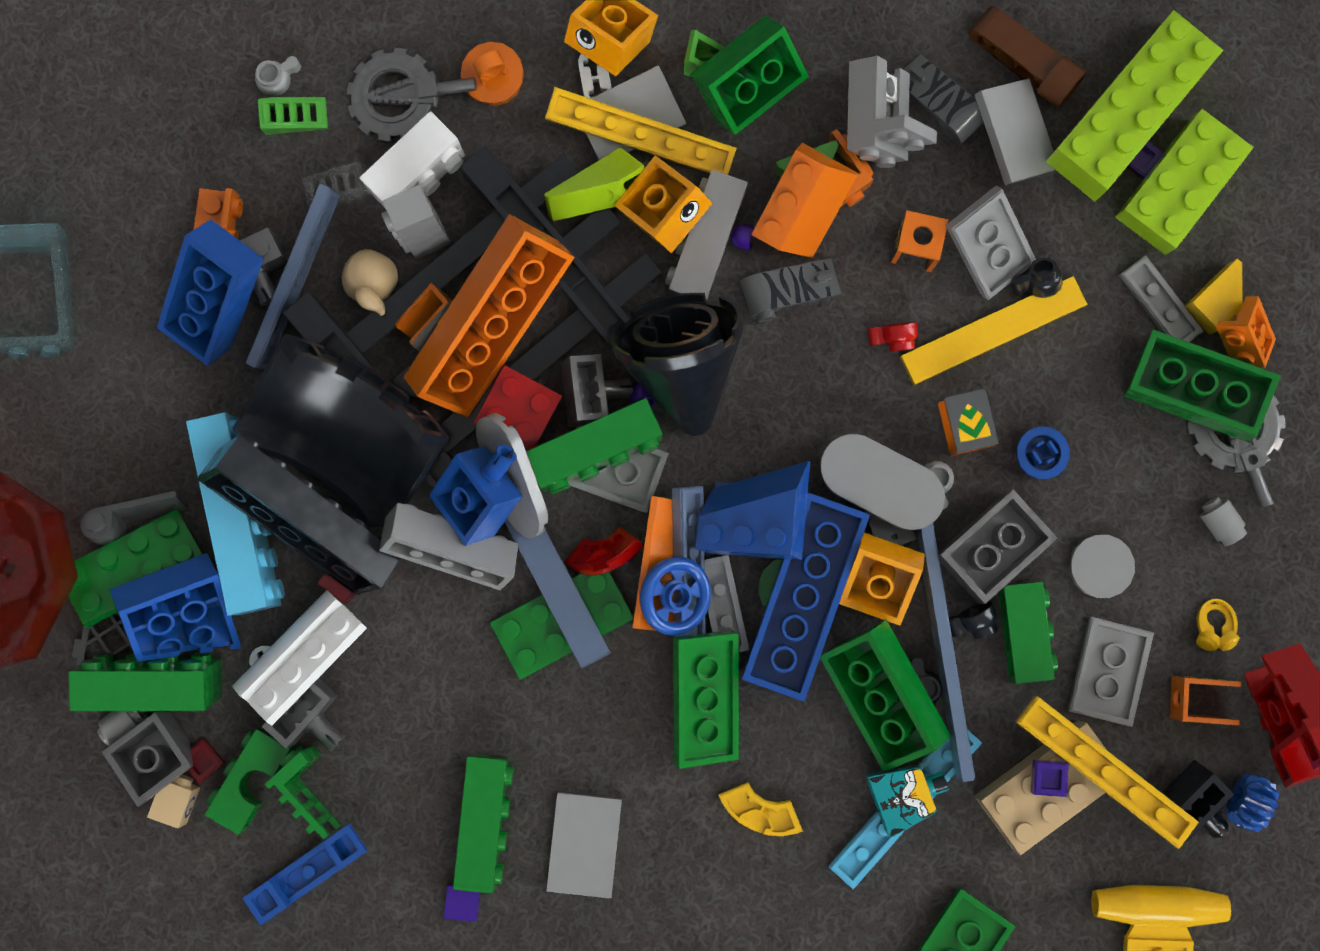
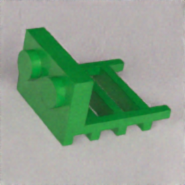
(290, 786)

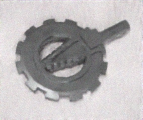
(418, 91)
(1240, 454)

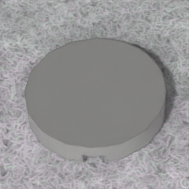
(1102, 566)

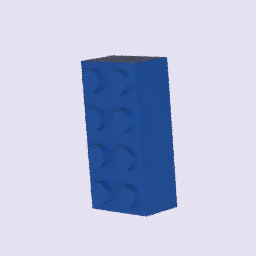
(209, 292)

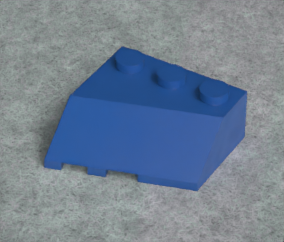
(757, 516)
(175, 611)

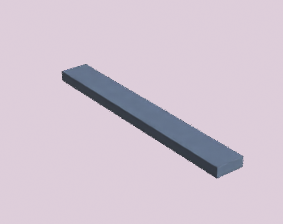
(945, 655)

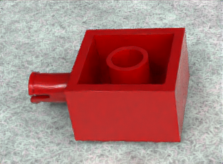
(522, 403)

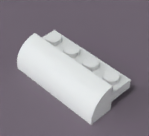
(299, 657)

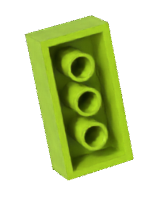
(1184, 182)

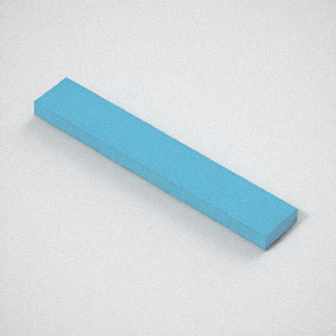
(871, 840)

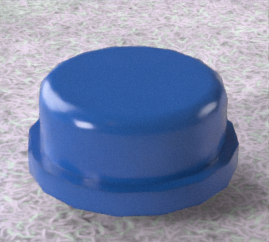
(1042, 453)

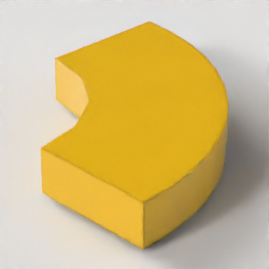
(759, 813)

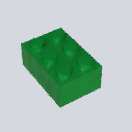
(750, 75)

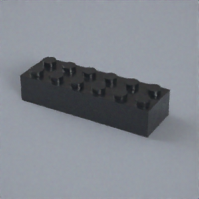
(298, 515)

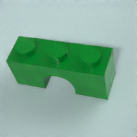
(232, 803)

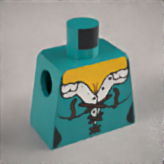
(904, 796)

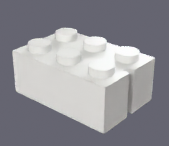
(415, 160)

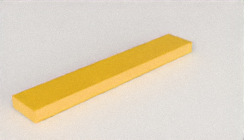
(639, 132)
(991, 332)
(1107, 772)

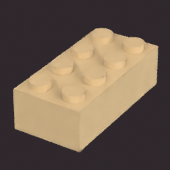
(1028, 817)

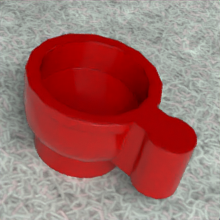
(899, 337)

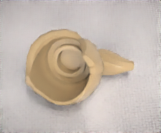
(369, 279)

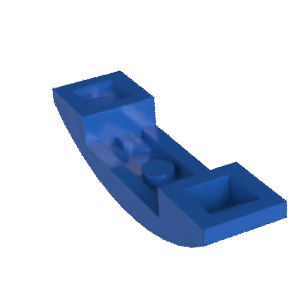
(305, 874)

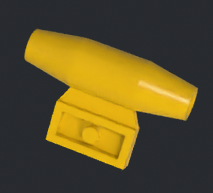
(1160, 914)

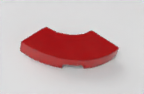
(604, 554)

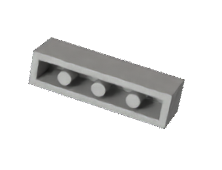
(415, 222)
(707, 240)
(433, 543)

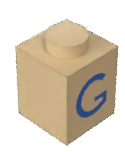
(174, 802)

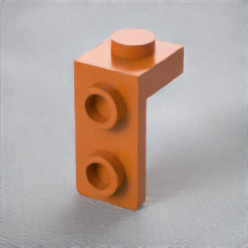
(865, 172)

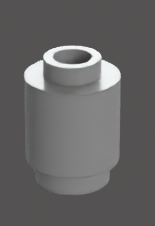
(1223, 521)
(118, 724)

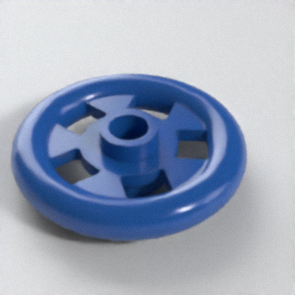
(652, 587)

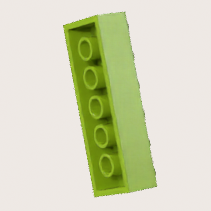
(1134, 106)

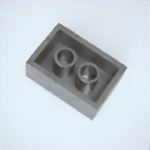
(995, 546)

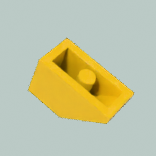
(1218, 298)

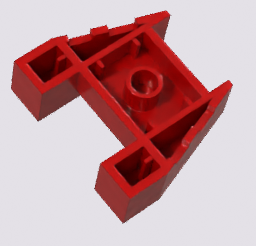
(1290, 709)

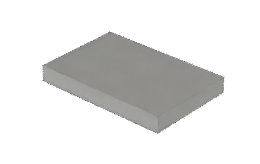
(642, 95)
(1016, 130)
(991, 242)
(629, 483)
(1110, 671)
(584, 845)

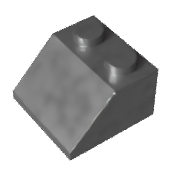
(150, 756)

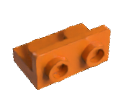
(221, 207)
(1250, 334)

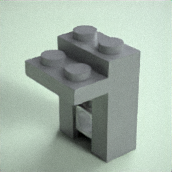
(879, 114)

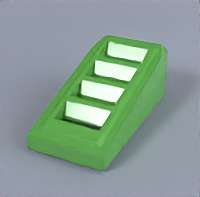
(280, 103)

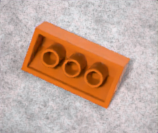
(656, 548)

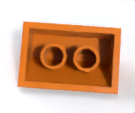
(804, 202)

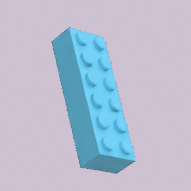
(238, 542)

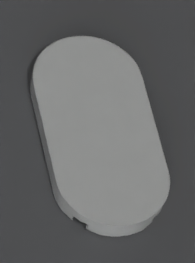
(882, 482)
(530, 512)

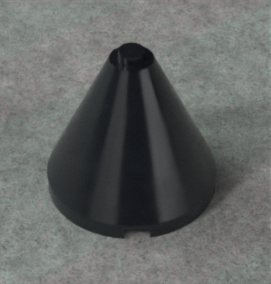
(681, 354)

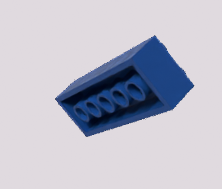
(805, 600)

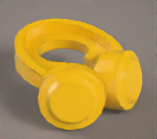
(1207, 638)

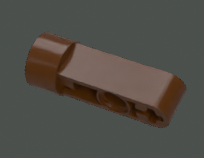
(1027, 56)

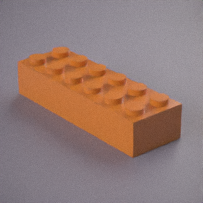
(488, 316)

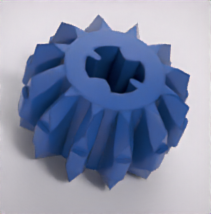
(1252, 802)

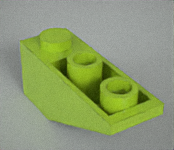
(594, 187)

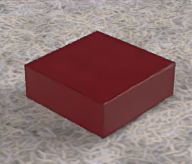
(336, 588)
(205, 761)

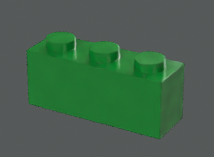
(1027, 632)

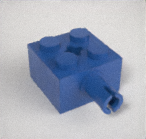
(477, 493)

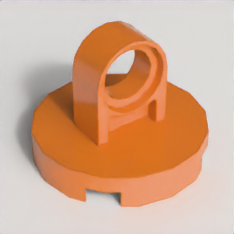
(496, 72)

